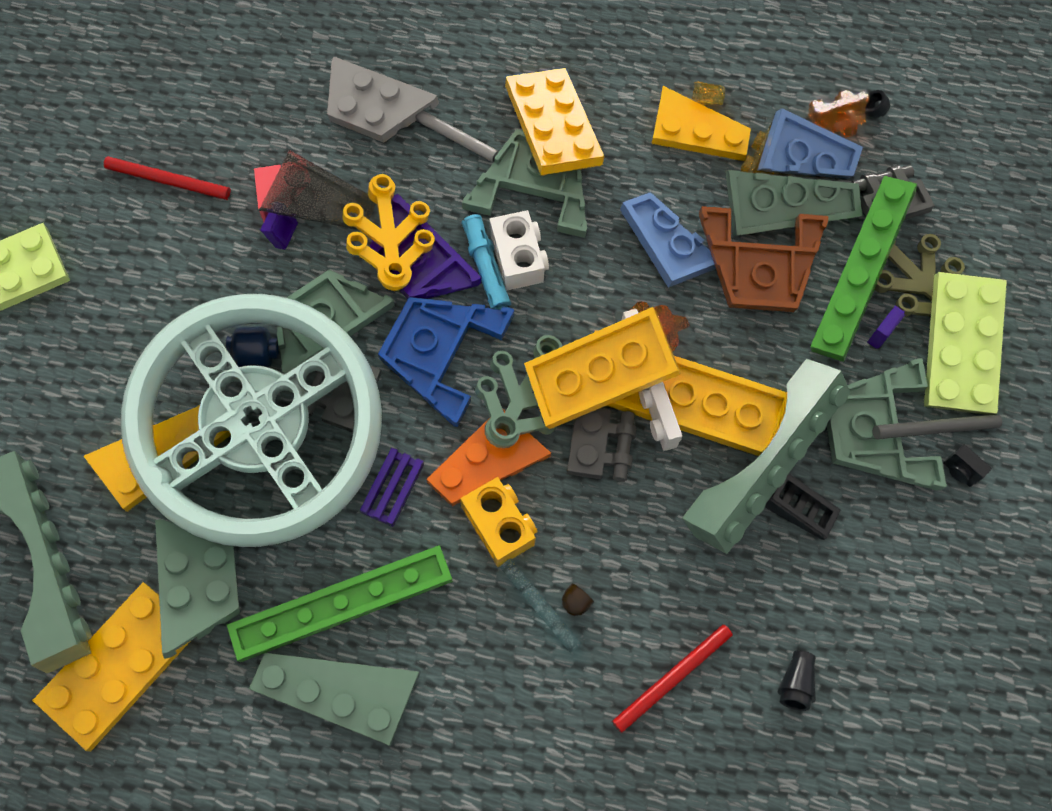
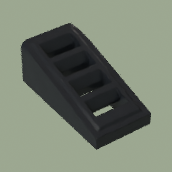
(794, 514)

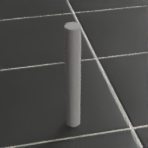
(456, 135)

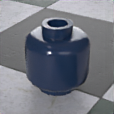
(252, 346)

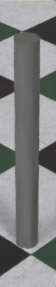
(936, 426)

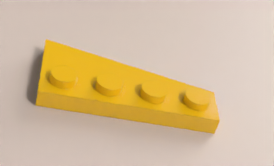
(114, 469)

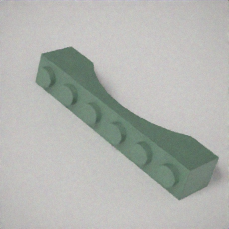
(727, 509)
(52, 627)

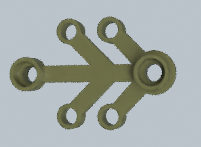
(919, 280)

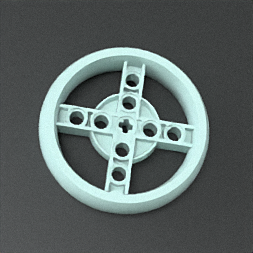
(195, 333)

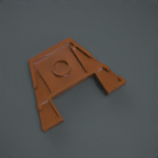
(759, 273)

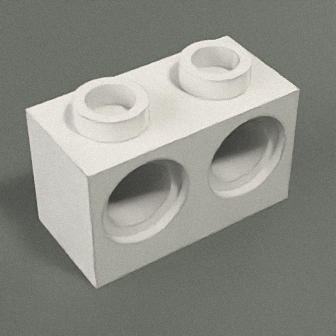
(512, 251)

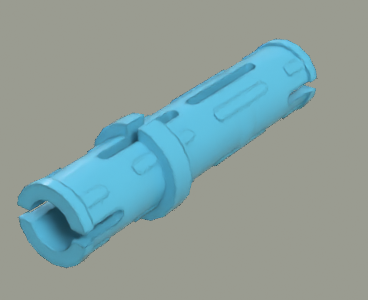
(481, 250)

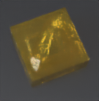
(708, 93)

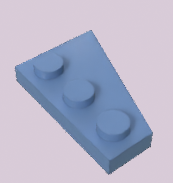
(807, 149)
(668, 244)

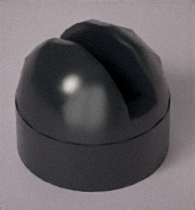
(873, 107)

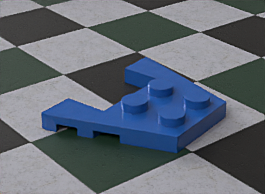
(426, 343)

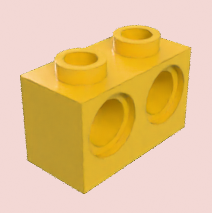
(491, 524)

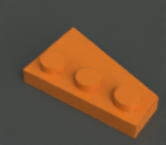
(480, 462)

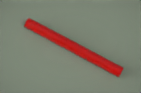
(167, 178)
(672, 678)

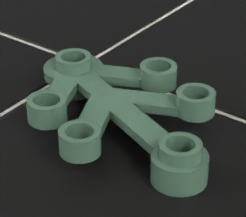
(519, 398)

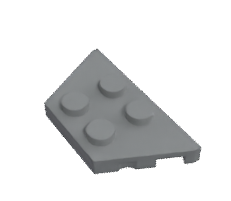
(373, 101)

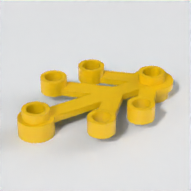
(388, 235)

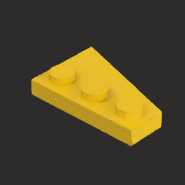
(697, 128)

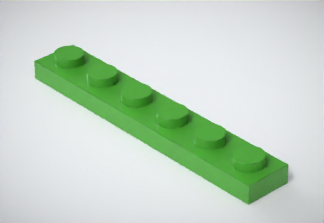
(863, 268)
(338, 603)

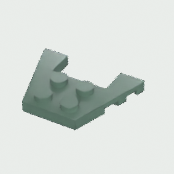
(517, 171)
(873, 404)

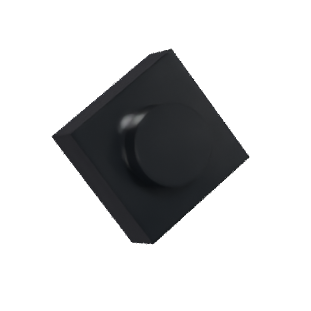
(966, 466)

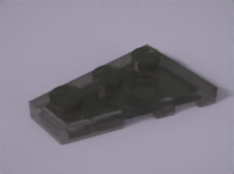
(312, 193)

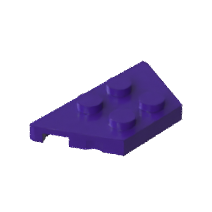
(436, 271)

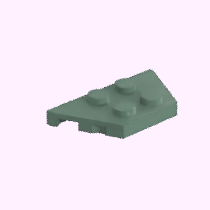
(340, 300)
(194, 585)

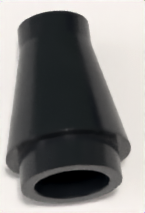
(798, 683)

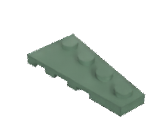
(773, 202)
(346, 694)

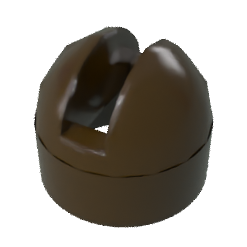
(576, 600)

